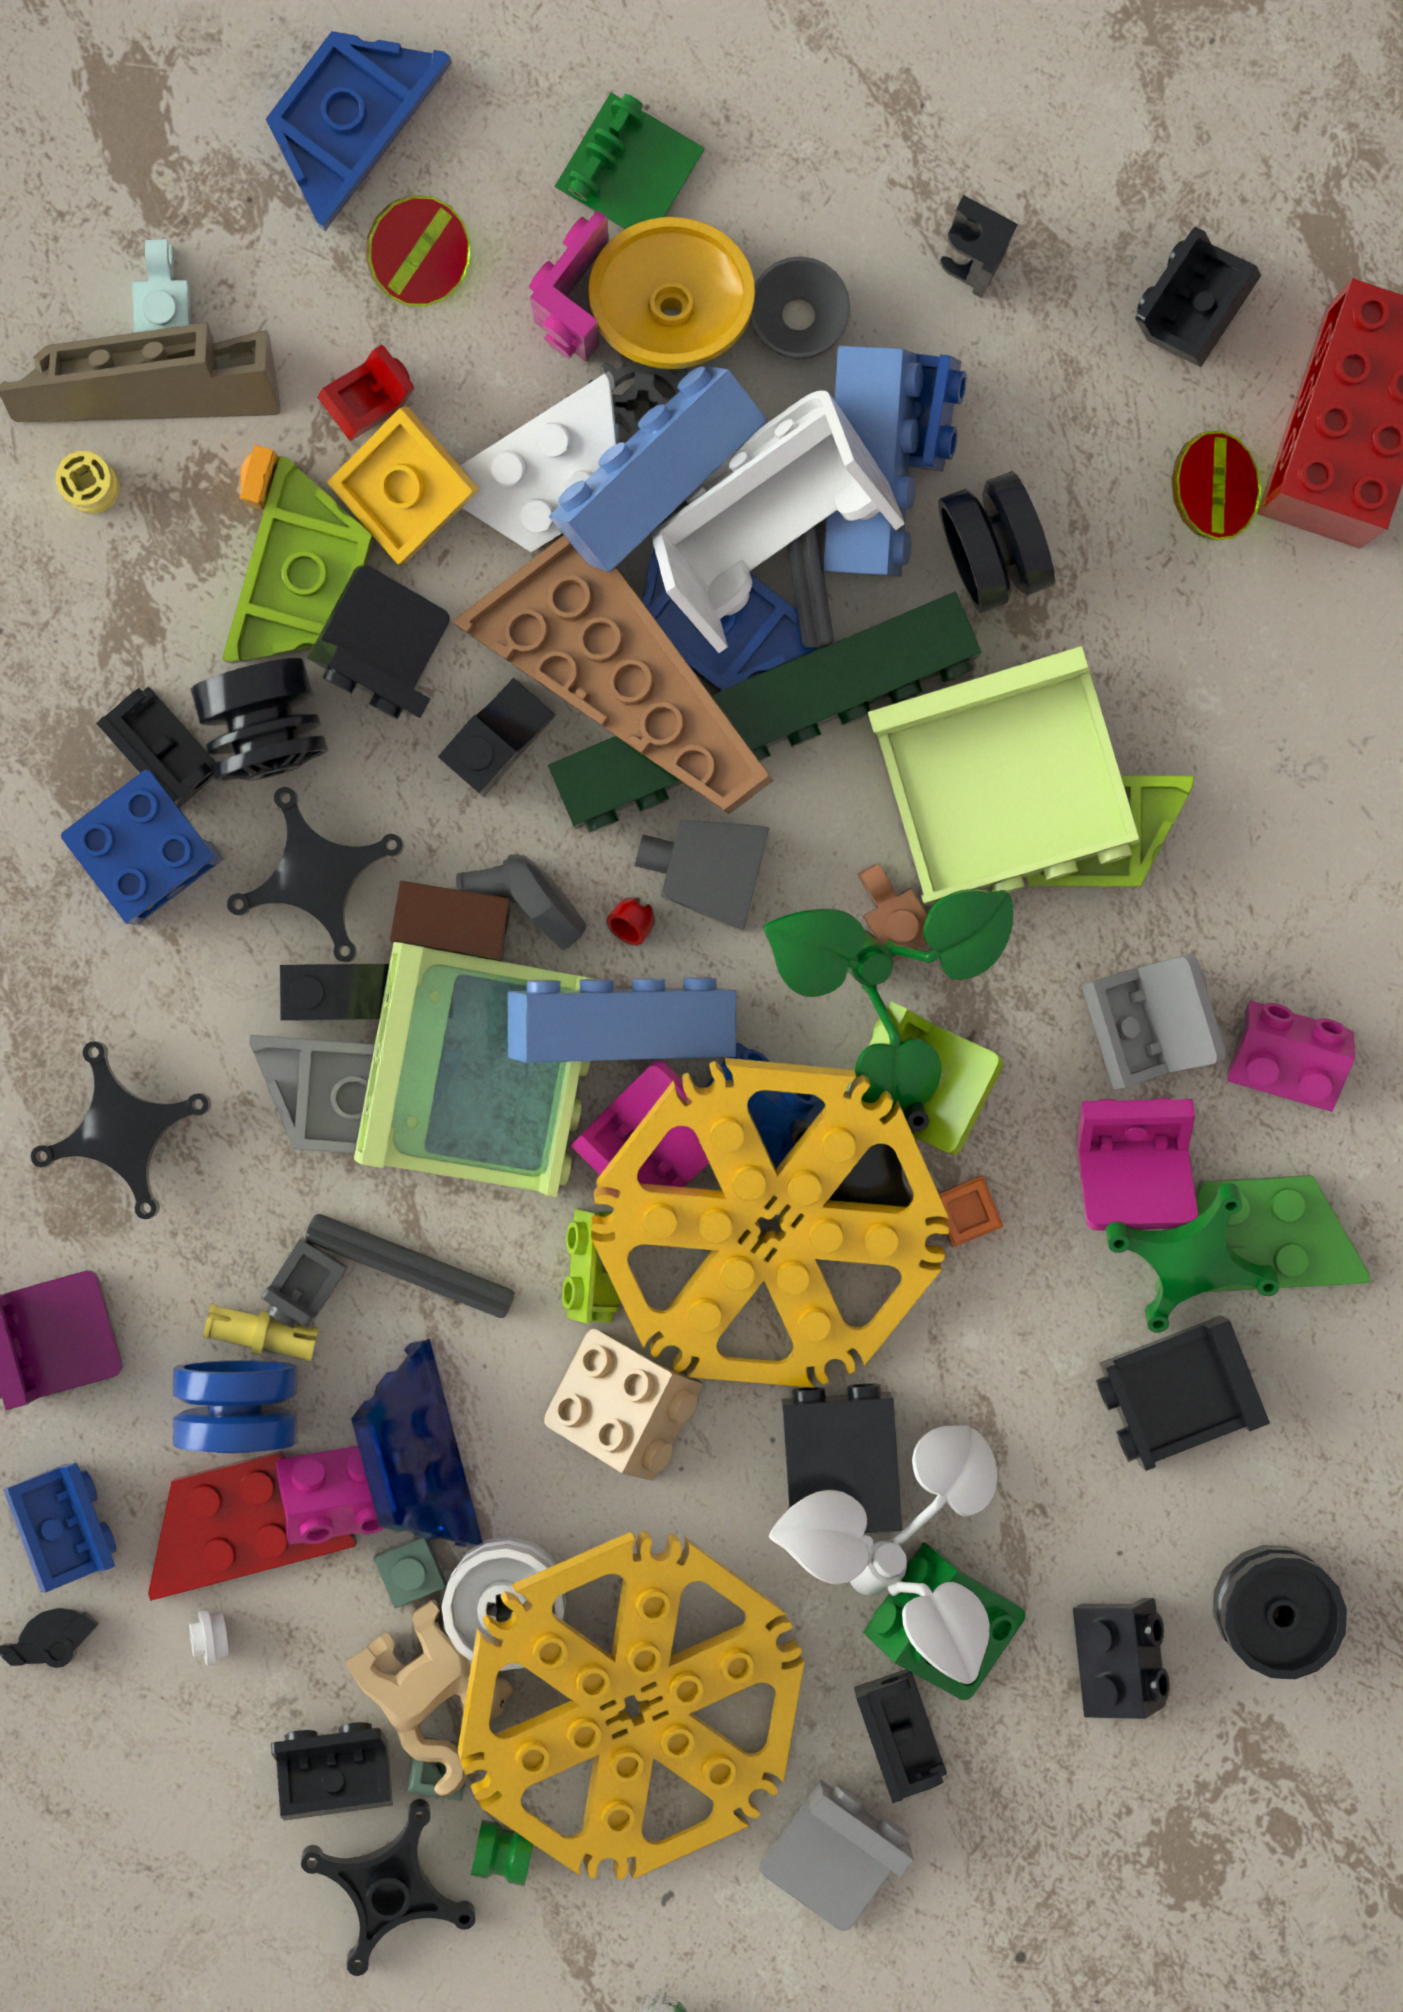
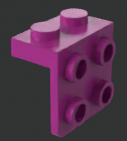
(55, 1338)

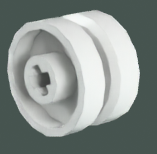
(481, 1578)

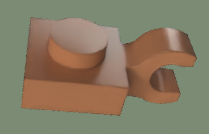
(895, 916)

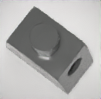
(708, 867)

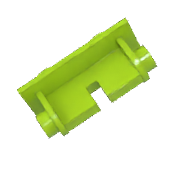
(587, 1290)

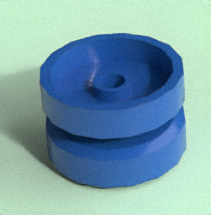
(234, 1409)

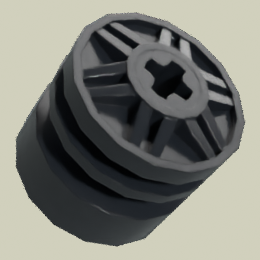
(259, 719)

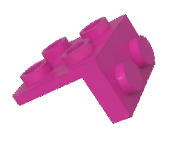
(567, 324)
(676, 1156)
(1136, 1163)

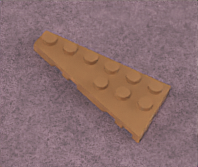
(611, 660)

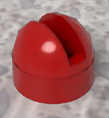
(631, 921)

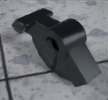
(50, 1638)

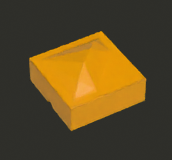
(257, 476)

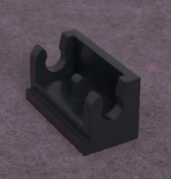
(980, 237)
(159, 743)
(900, 1734)

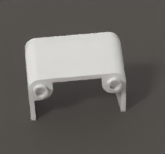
(760, 502)

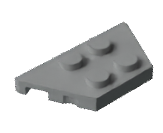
(316, 1088)

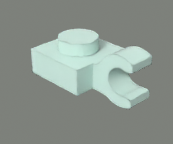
(161, 299)

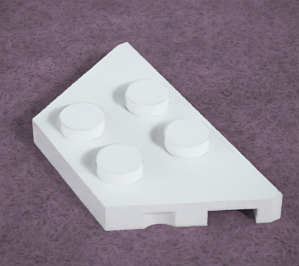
(539, 461)

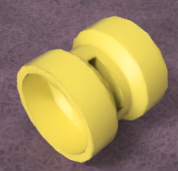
(96, 489)

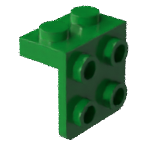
(933, 1569)

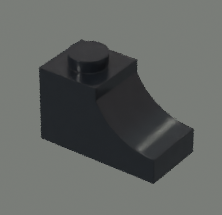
(496, 737)

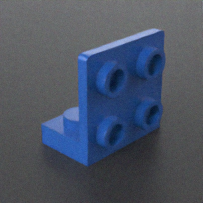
(140, 848)

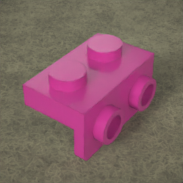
(1292, 1055)
(325, 1496)

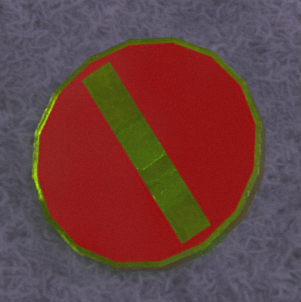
(418, 250)
(1216, 485)

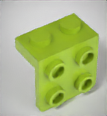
(965, 1078)

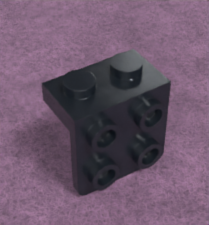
(380, 641)

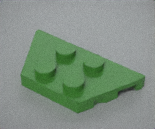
(1287, 1227)

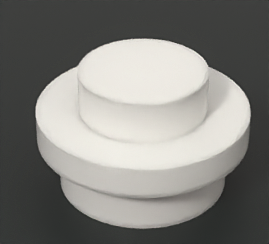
(209, 1637)

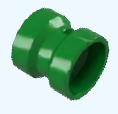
(501, 1854)

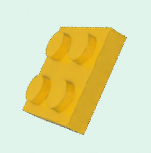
(403, 485)

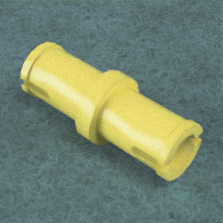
(260, 1332)

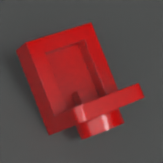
(367, 393)

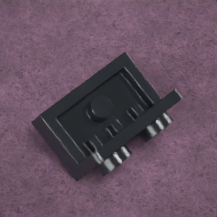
(1195, 298)
(1121, 1659)
(332, 1771)

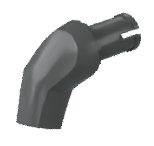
(532, 891)

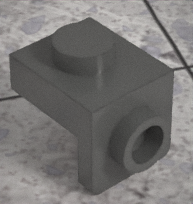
(303, 1285)

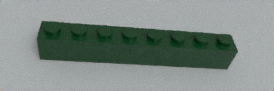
(785, 705)

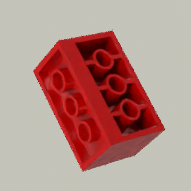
(1345, 432)

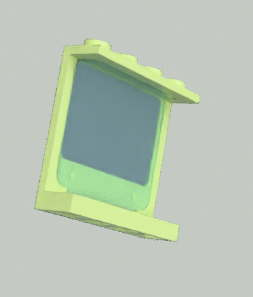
(443, 1079)

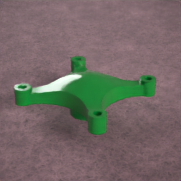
(1192, 1257)

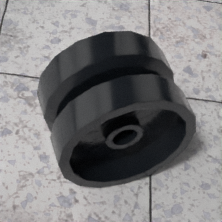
(997, 541)
(1306, 1629)

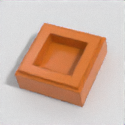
(970, 1211)

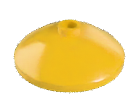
(671, 267)

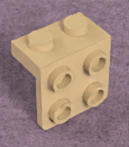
(622, 1406)

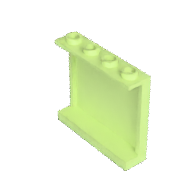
(1006, 777)

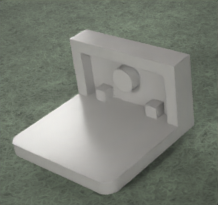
(1154, 1021)
(836, 1855)

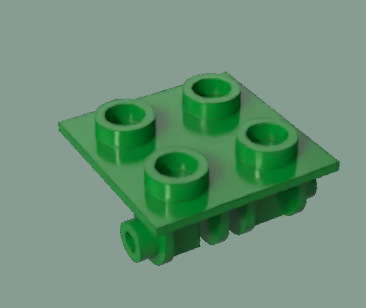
(629, 164)

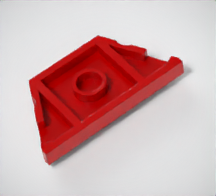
(227, 1527)

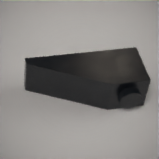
(332, 991)

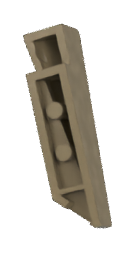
(148, 377)

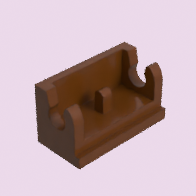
(451, 920)

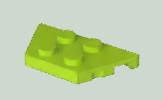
(295, 569)
(1155, 807)

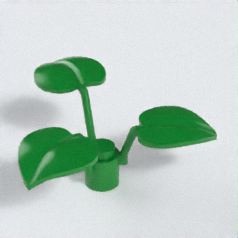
(822, 945)

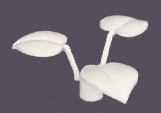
(830, 1543)

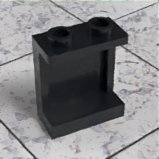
(1181, 1392)
(845, 1447)

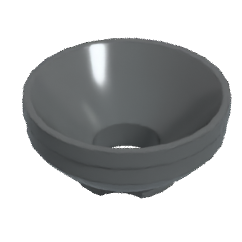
(802, 280)

